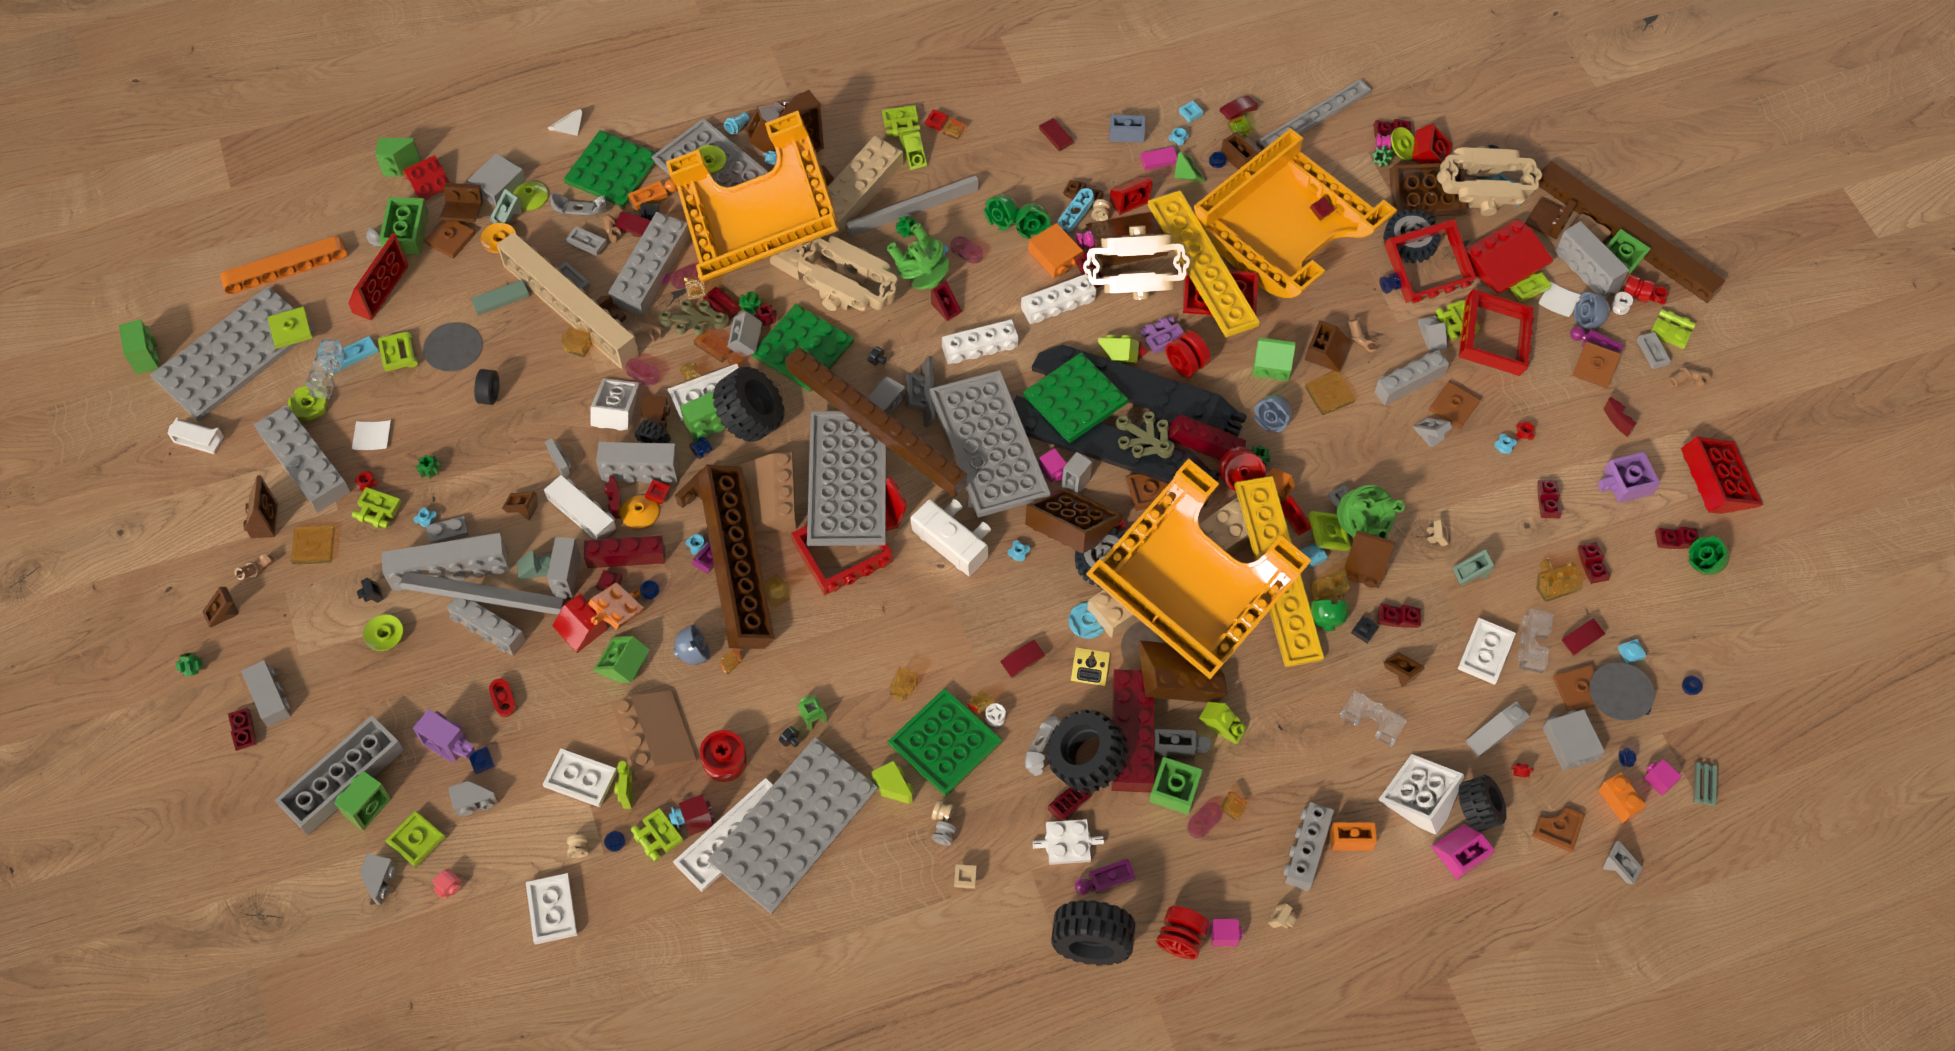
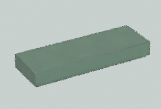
(500, 297)

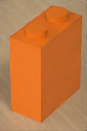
(1054, 250)

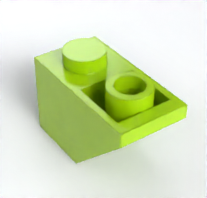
(913, 149)
(1120, 349)
(1223, 721)
(891, 783)

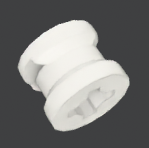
(1622, 303)
(997, 711)

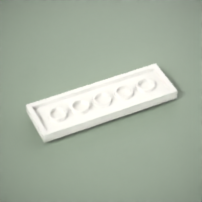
(694, 859)

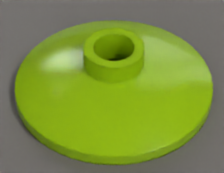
(1403, 143)
(714, 157)
(531, 195)
(378, 627)

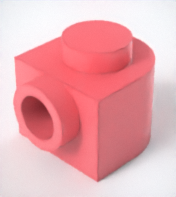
(446, 883)

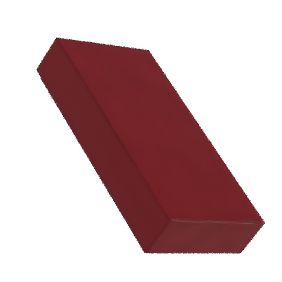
(1056, 134)
(722, 303)

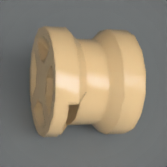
(1100, 210)
(942, 811)
(577, 846)

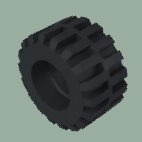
(1482, 803)

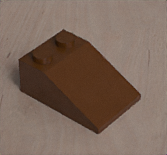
(261, 511)
(1368, 559)

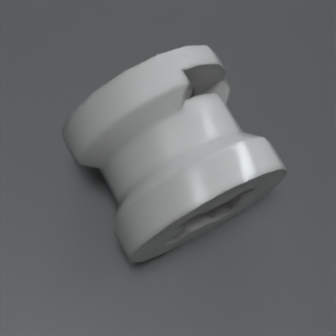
(944, 833)

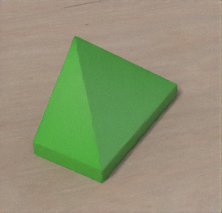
(1187, 169)

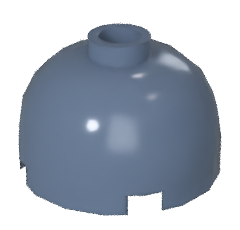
(1591, 310)
(1273, 413)
(690, 646)

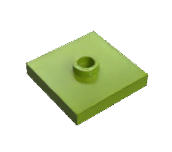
(289, 327)
(1328, 531)
(415, 839)

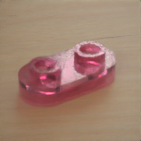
(970, 251)
(684, 272)
(643, 373)
(1204, 818)

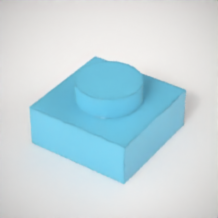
(1191, 111)
(1316, 554)
(1632, 651)

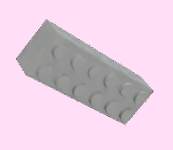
(649, 263)
(302, 458)
(448, 559)
(313, 795)

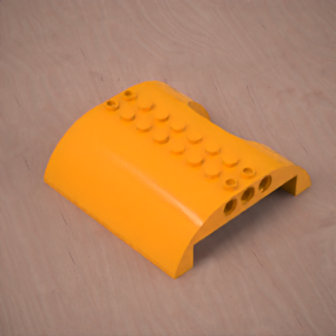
(761, 215)
(1265, 221)
(1186, 582)

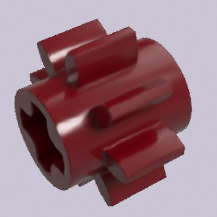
(766, 315)

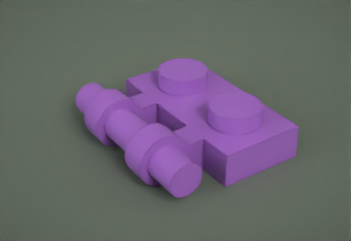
(1158, 340)

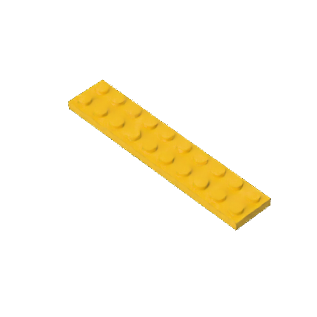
(1207, 268)
(1292, 612)

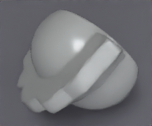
(373, 237)

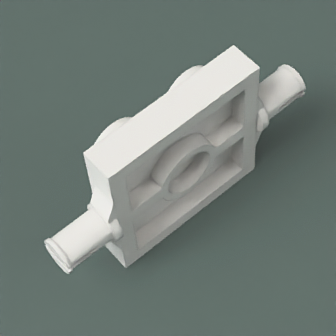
(1068, 842)

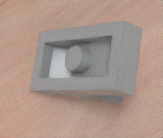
(1433, 333)
(1432, 430)
(1623, 863)

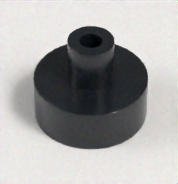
(877, 356)
(789, 737)

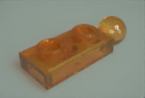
(717, 348)

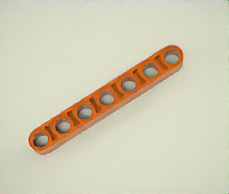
(283, 265)

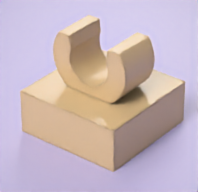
(1440, 533)
(965, 876)
(1281, 917)

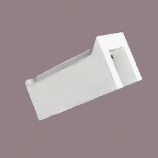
(195, 436)

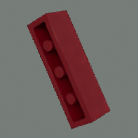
(1202, 437)
(624, 551)

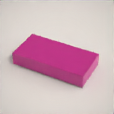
(1158, 158)

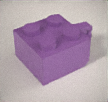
(1629, 477)
(443, 736)

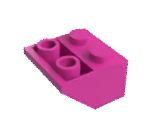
(1463, 850)

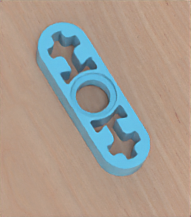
(1076, 203)

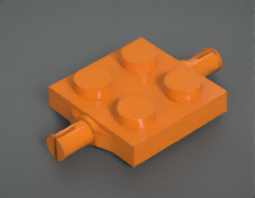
(615, 606)

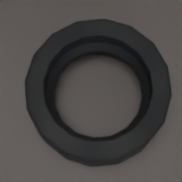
(486, 386)

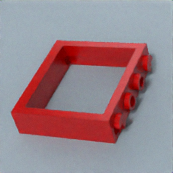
(1457, 247)
(1503, 306)
(845, 577)

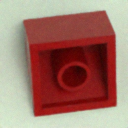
(1430, 145)
(1131, 195)
(575, 623)

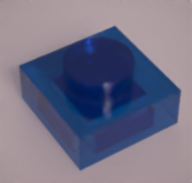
(481, 760)

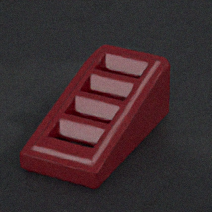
(1063, 816)

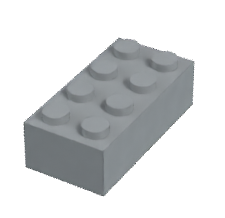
(1591, 260)
(638, 462)

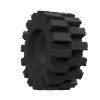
(651, 433)

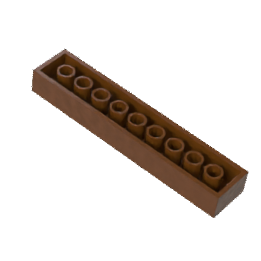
(735, 557)

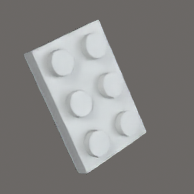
(1486, 651)
(580, 777)
(551, 908)

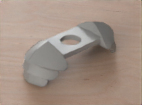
(564, 206)
(1033, 757)

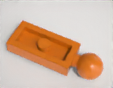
(652, 193)

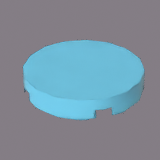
(1084, 626)

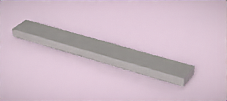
(1319, 112)
(912, 206)
(481, 593)

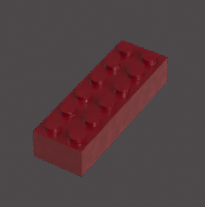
(1135, 717)

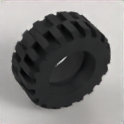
(748, 404)
(1105, 763)
(1093, 932)

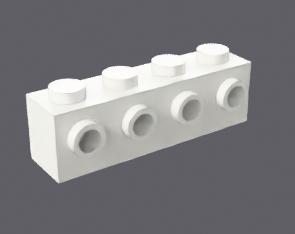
(1058, 299)
(979, 342)
(580, 508)

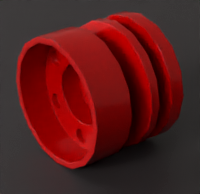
(1182, 932)

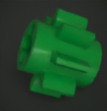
(1379, 154)
(904, 226)
(750, 302)
(1262, 453)
(428, 466)
(189, 664)

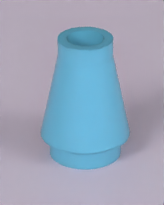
(736, 122)

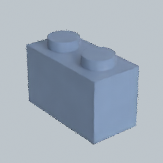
(1127, 128)

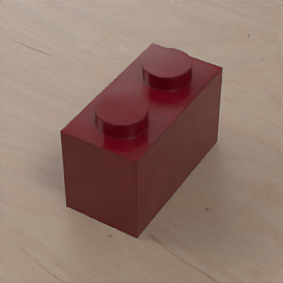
(697, 814)

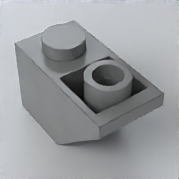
(470, 797)
(376, 874)

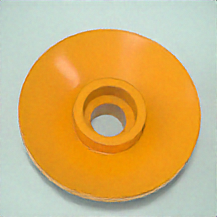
(493, 234)
(639, 519)

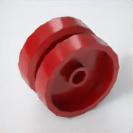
(1187, 354)
(1240, 465)
(723, 755)

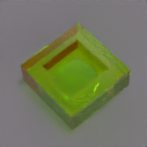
(1239, 125)

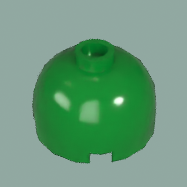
(1001, 211)
(1031, 220)
(1709, 555)
(1329, 614)

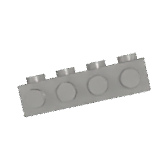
(1412, 377)
(486, 624)
(1309, 846)

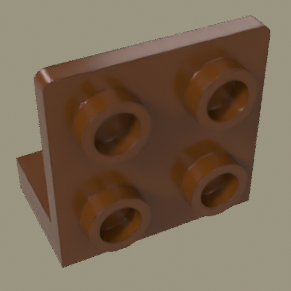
(462, 202)
(1550, 218)

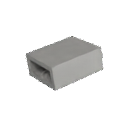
(496, 176)
(564, 567)
(1573, 739)

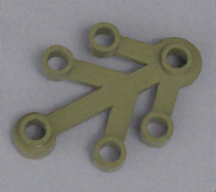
(694, 320)
(1162, 447)

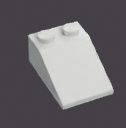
(614, 404)

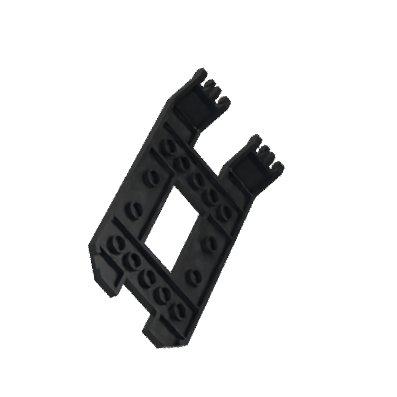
(1148, 390)

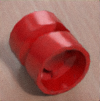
(1639, 288)

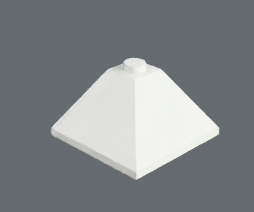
(1423, 793)

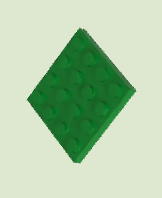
(611, 168)
(806, 331)
(1075, 397)
(944, 742)

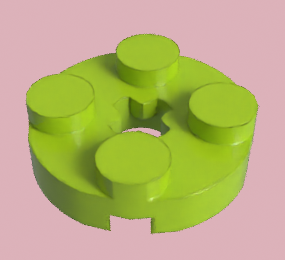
(303, 412)

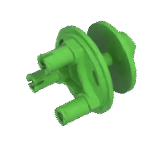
(922, 261)
(1368, 511)

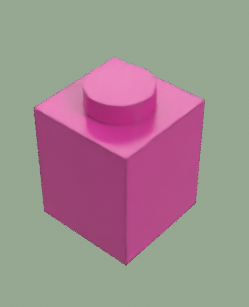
(1052, 465)
(1662, 776)
(1225, 932)

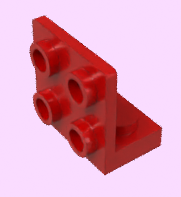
(426, 177)
(895, 505)

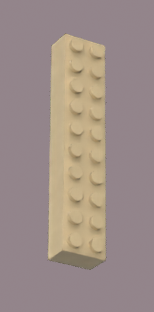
(852, 192)
(568, 300)
(1223, 527)

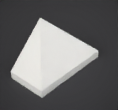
(568, 124)

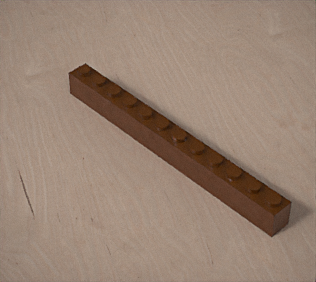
(1662, 255)
(877, 422)

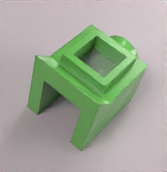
(811, 711)

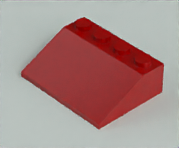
(1508, 256)
(378, 280)
(1194, 303)
(1720, 475)

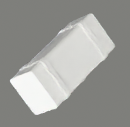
(950, 537)

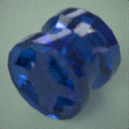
(1390, 283)
(700, 447)

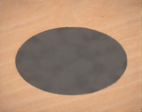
(452, 346)
(1130, 640)
(1621, 691)

